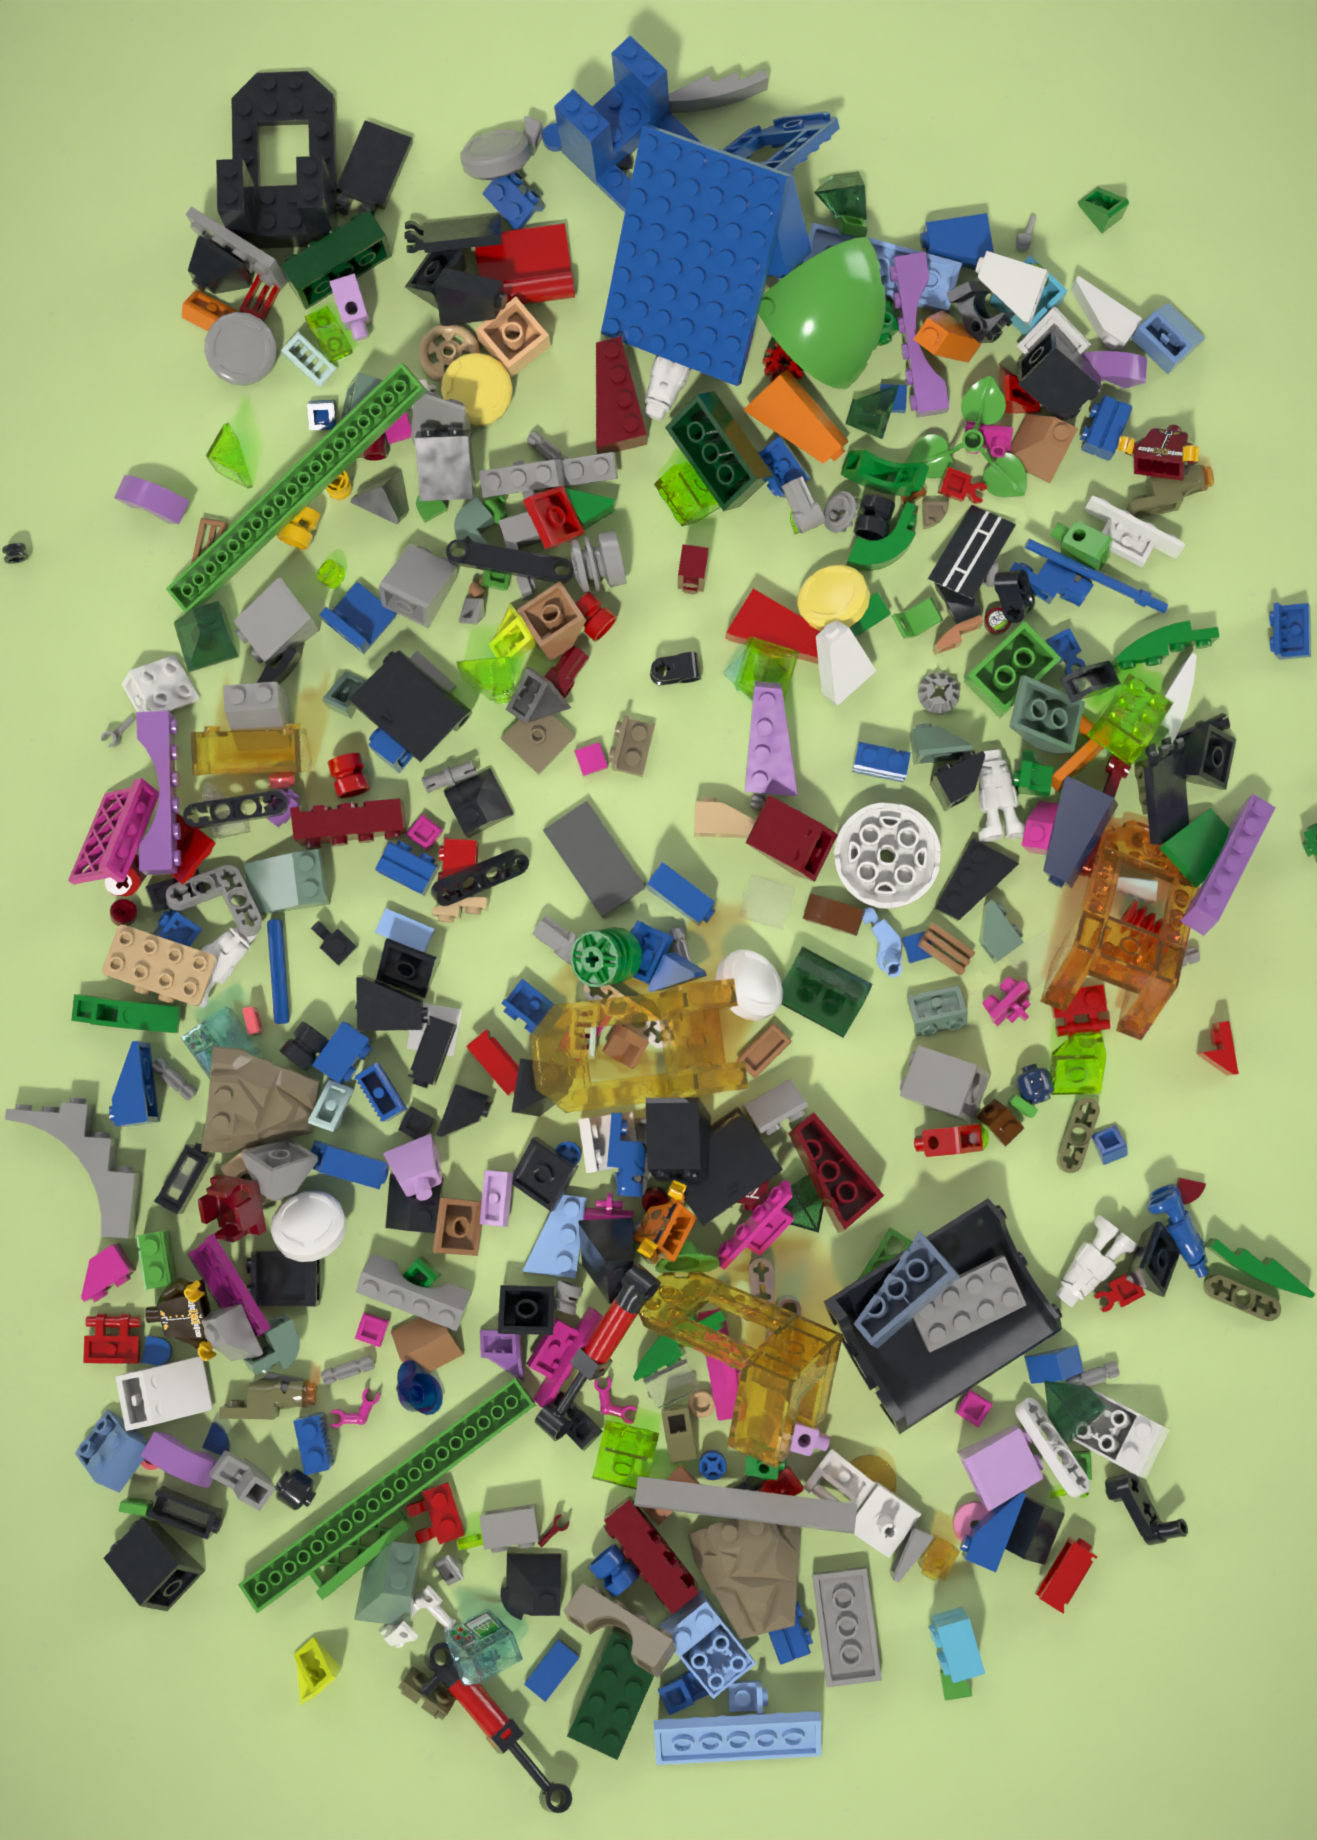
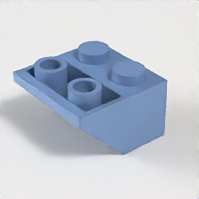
(1167, 337)
(111, 1451)

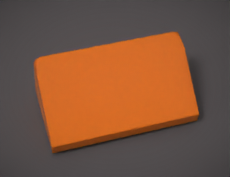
(204, 310)

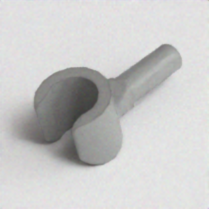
(1023, 240)
(117, 733)

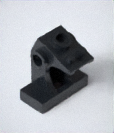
(970, 303)

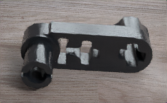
(1132, 1493)

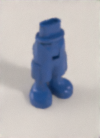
(1180, 1226)

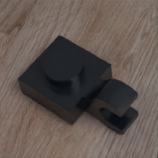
(336, 945)

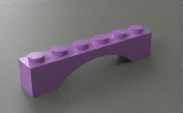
(928, 388)
(159, 847)
(1227, 870)

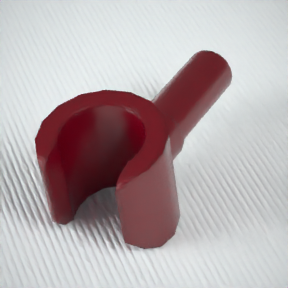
(552, 1531)

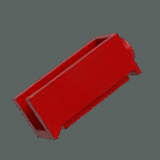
(495, 1061)
(1066, 1573)

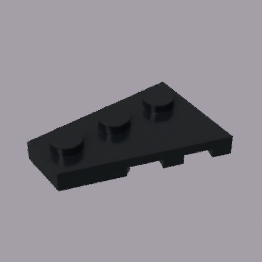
(973, 879)

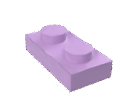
(496, 1198)

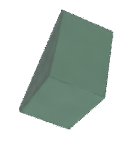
(338, 695)

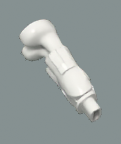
(664, 387)
(998, 793)
(229, 951)
(1090, 1265)

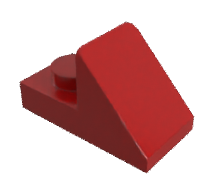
(1224, 1057)

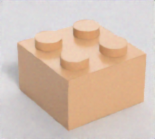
(513, 337)

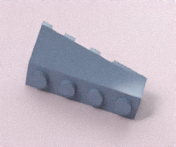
(906, 1291)

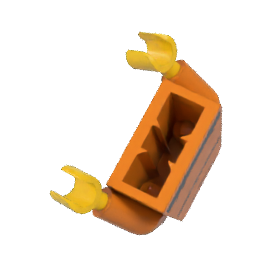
(664, 1227)

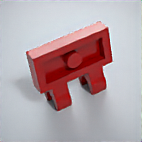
(443, 1514)

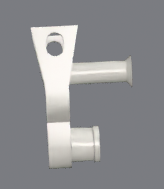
(403, 1633)

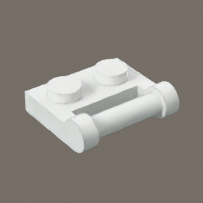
(842, 1476)

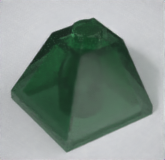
(205, 636)

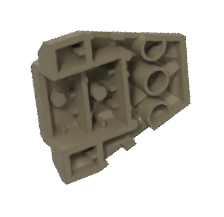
(254, 1102)
(751, 1572)

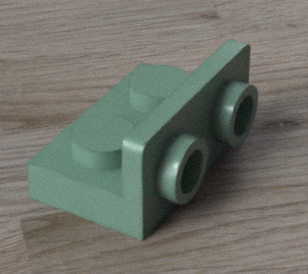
(937, 1011)

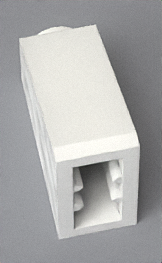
(1013, 283)
(841, 662)

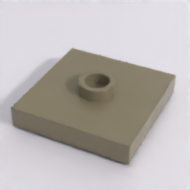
(538, 741)

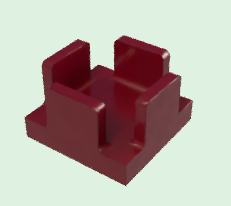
(235, 1205)

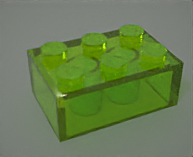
(1129, 719)

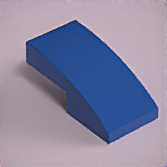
(681, 1692)

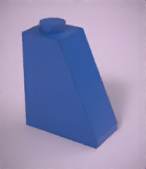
(958, 239)
(681, 894)
(349, 1165)

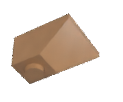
(1042, 444)
(553, 620)

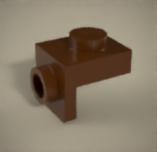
(1000, 1122)

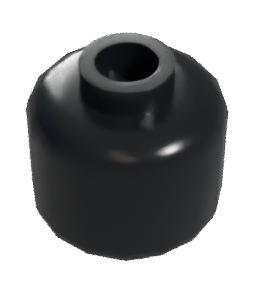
(295, 1489)

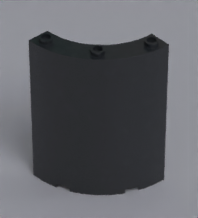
(919, 1382)

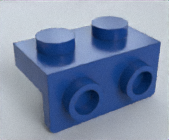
(513, 199)
(782, 464)
(1291, 630)
(653, 946)
(527, 1005)

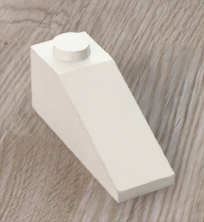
(1108, 318)

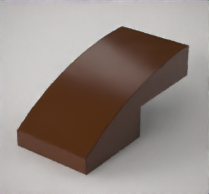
(833, 914)

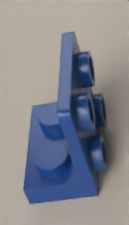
(359, 618)

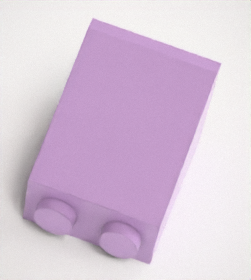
(1001, 1466)

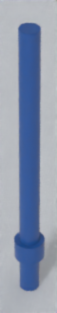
(1140, 596)

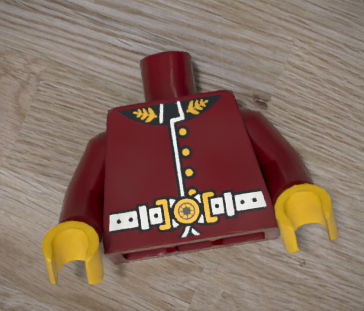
(1161, 452)

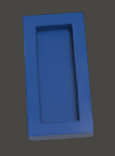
(552, 1669)

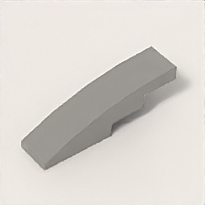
(707, 95)

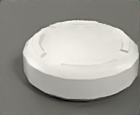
(756, 984)
(308, 1226)

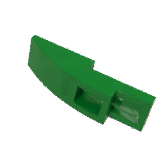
(1154, 646)
(126, 1014)
(668, 1351)

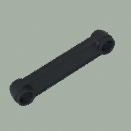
(509, 561)

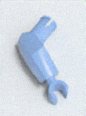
(889, 944)

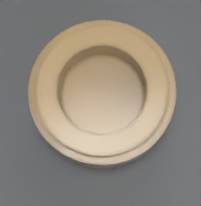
(701, 1403)

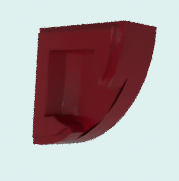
(1190, 1189)

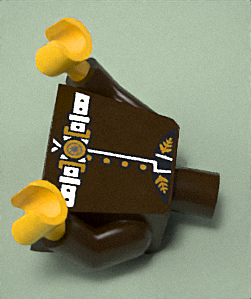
(181, 1314)

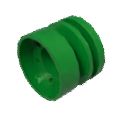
(606, 957)

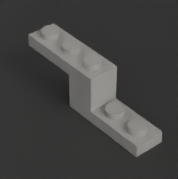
(548, 474)
(519, 533)

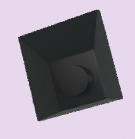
(216, 269)
(1209, 757)
(478, 803)
(526, 1097)
(463, 1110)
(410, 1213)
(526, 1310)
(534, 1583)

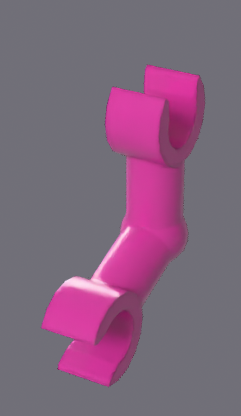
(611, 1409)
(357, 1418)

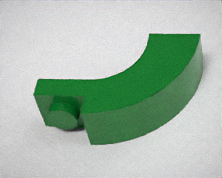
(884, 475)
(881, 553)

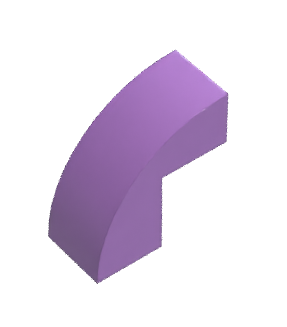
(1118, 367)
(152, 498)
(179, 1460)

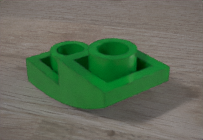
(876, 612)

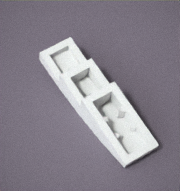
(1179, 694)

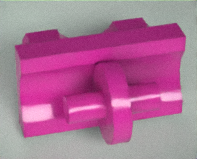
(995, 438)
(1012, 1005)
(610, 1211)

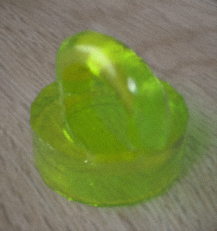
(331, 574)

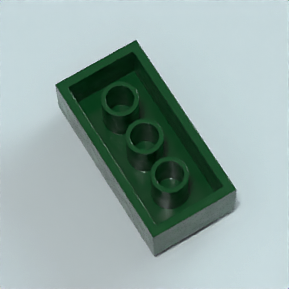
(341, 253)
(718, 450)
(611, 1697)

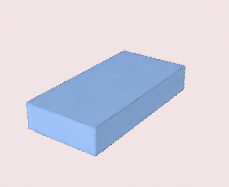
(404, 930)

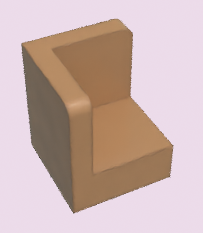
(625, 1046)

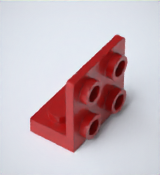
(194, 848)

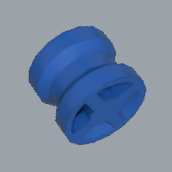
(564, 1148)
(712, 1472)

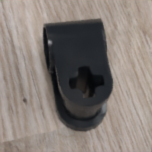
(1014, 593)
(678, 668)

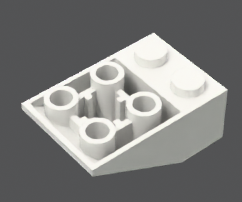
(163, 1393)
(1124, 1437)

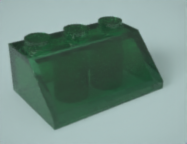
(824, 992)

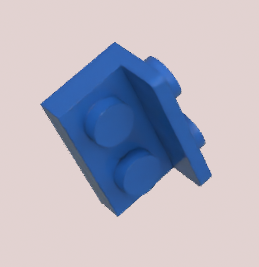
(177, 928)

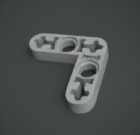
(219, 887)

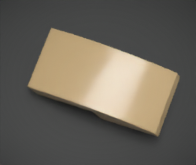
(471, 905)

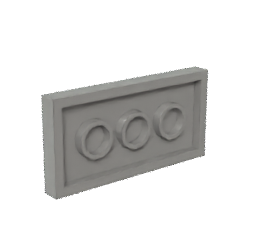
(251, 257)
(969, 1304)
(846, 1626)

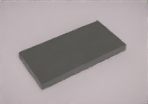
(594, 859)

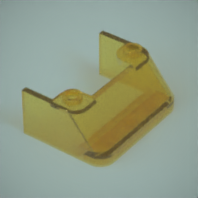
(250, 751)

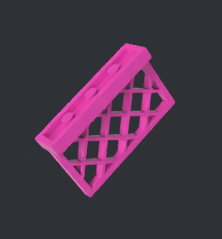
(122, 843)

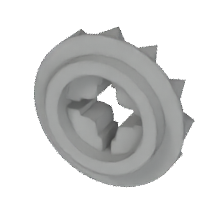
(840, 502)
(937, 704)

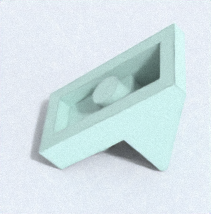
(331, 1106)

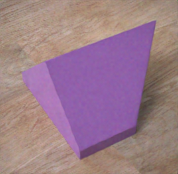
(503, 1350)

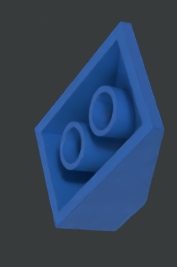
(135, 1092)

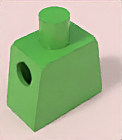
(1083, 544)

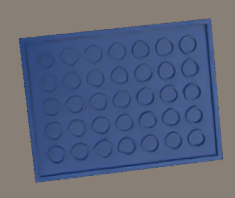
(694, 253)

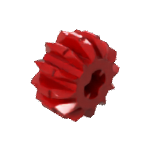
(773, 364)

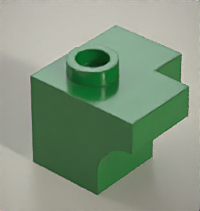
(1033, 777)

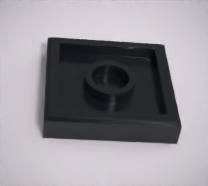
(543, 1173)

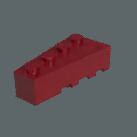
(617, 407)
(348, 823)

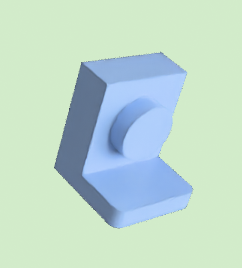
(747, 1696)

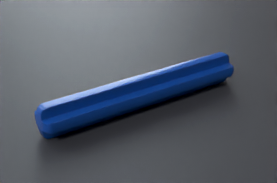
(278, 971)

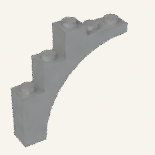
(115, 1189)

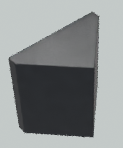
(425, 277)
(407, 968)
(1154, 1260)
(1034, 1531)

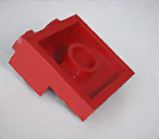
(553, 517)

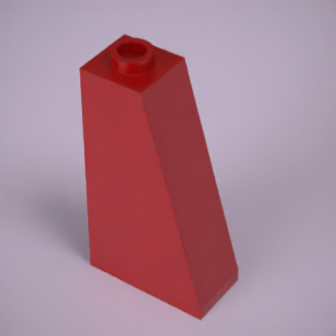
(773, 623)

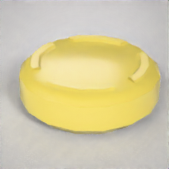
(480, 385)
(833, 595)

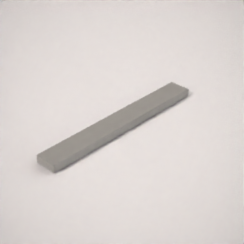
(746, 1505)

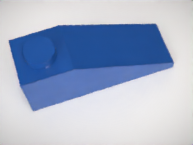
(991, 1534)

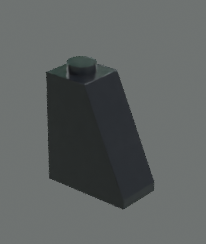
(468, 297)
(387, 1008)

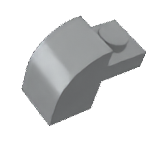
(245, 1478)

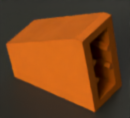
(947, 338)

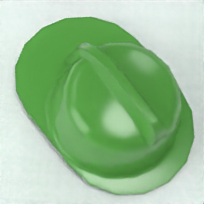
(688, 1261)

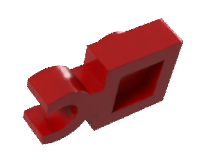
(957, 486)
(1121, 1291)

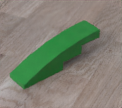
(1267, 1271)

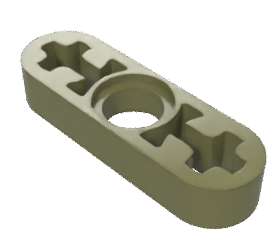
(1078, 1156)
(1257, 1312)

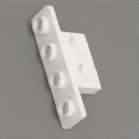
(1131, 536)

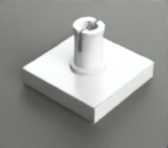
(884, 1519)

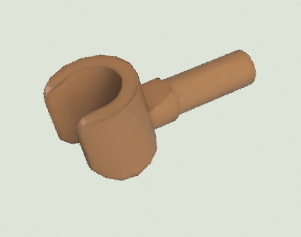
(476, 589)

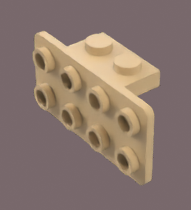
(159, 966)

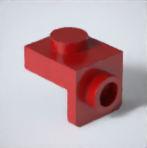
(785, 1484)

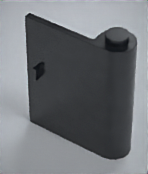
(409, 705)
(735, 1167)

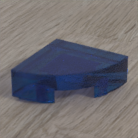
(217, 1439)

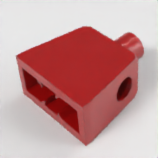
(949, 1140)

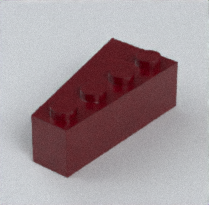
(834, 1173)
(651, 1554)

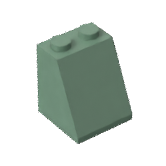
(389, 1585)

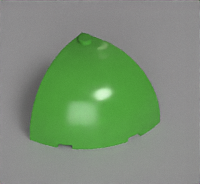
(829, 312)

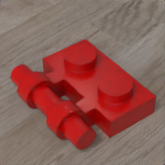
(1086, 1001)
(112, 1348)

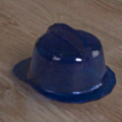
(418, 1389)

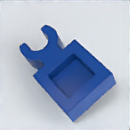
(1067, 648)

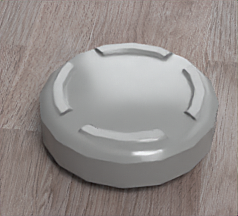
(495, 154)
(240, 349)

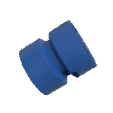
(613, 1570)

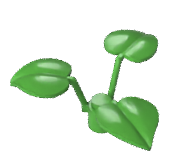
(982, 404)

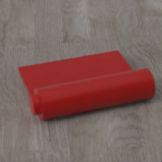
(530, 263)

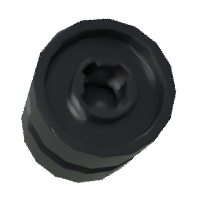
(875, 513)
(303, 1047)

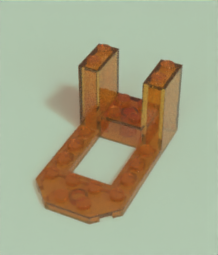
(1118, 951)

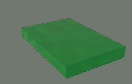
(1197, 846)

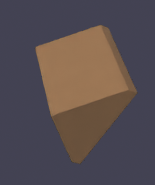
(458, 1227)
(426, 1344)

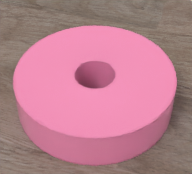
(965, 1515)

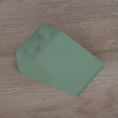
(1046, 717)
(288, 882)

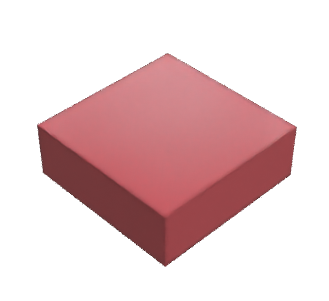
(252, 1021)

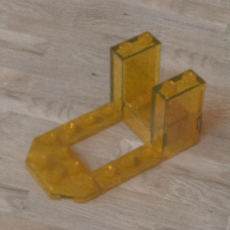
(689, 1040)
(779, 1380)

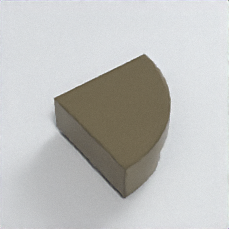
(933, 512)

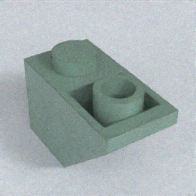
(996, 932)

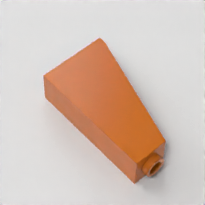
(798, 418)

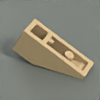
(720, 820)

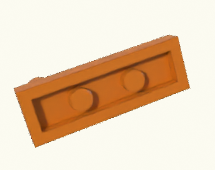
(1079, 759)

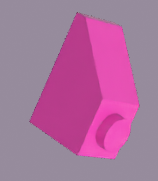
(1039, 827)

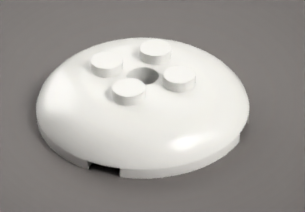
(893, 829)

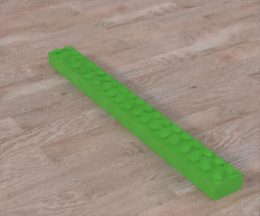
(297, 488)
(387, 1495)

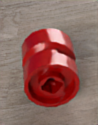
(598, 619)
(348, 775)

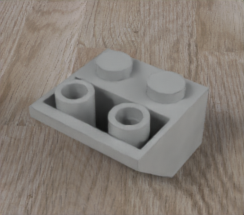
(776, 1106)

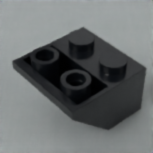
(957, 782)

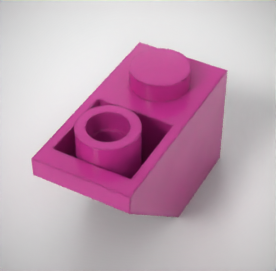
(104, 1271)

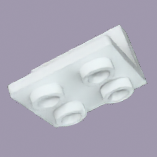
(159, 686)
(595, 1139)

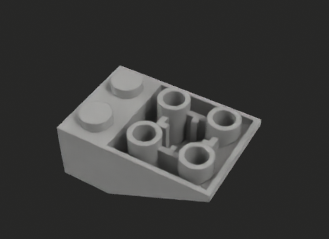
(438, 413)

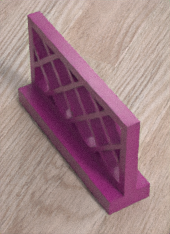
(225, 1282)

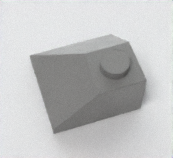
(279, 1167)
(231, 1333)

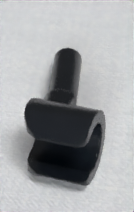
(744, 1485)

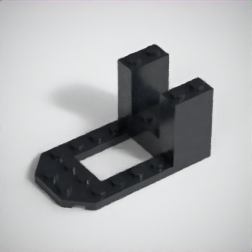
(282, 213)

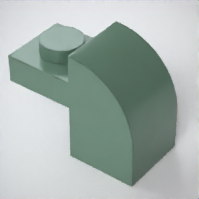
(473, 521)
(281, 1346)

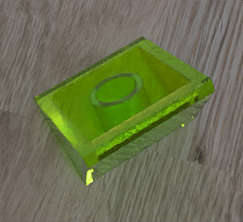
(228, 458)
(767, 664)

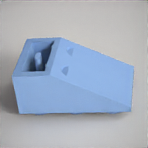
(707, 1644)

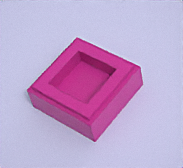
(591, 759)
(424, 832)
(372, 1329)
(973, 1408)

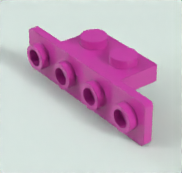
(761, 1228)
(556, 1351)
(723, 1379)

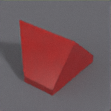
(1016, 398)

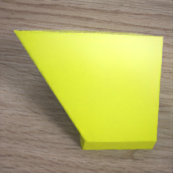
(512, 636)
(314, 1669)

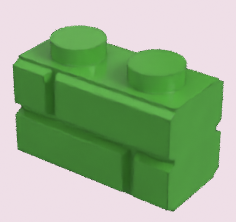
(156, 1259)

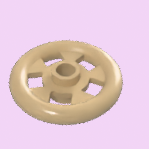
(428, 348)

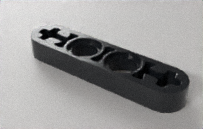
(235, 805)
(481, 881)

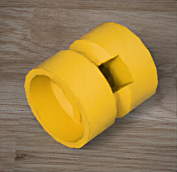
(300, 535)

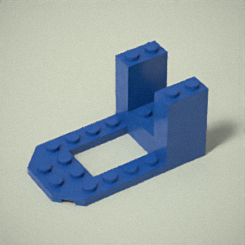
(605, 133)
(804, 135)

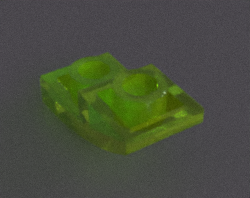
(328, 334)

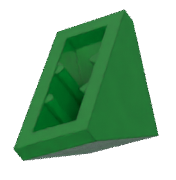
(1103, 208)
(590, 507)
(422, 1273)

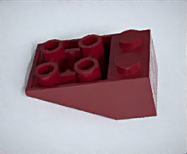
(791, 839)

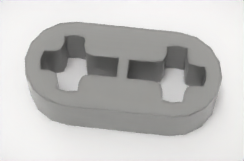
(768, 1279)

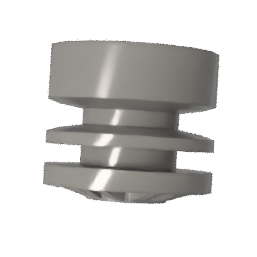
(598, 561)

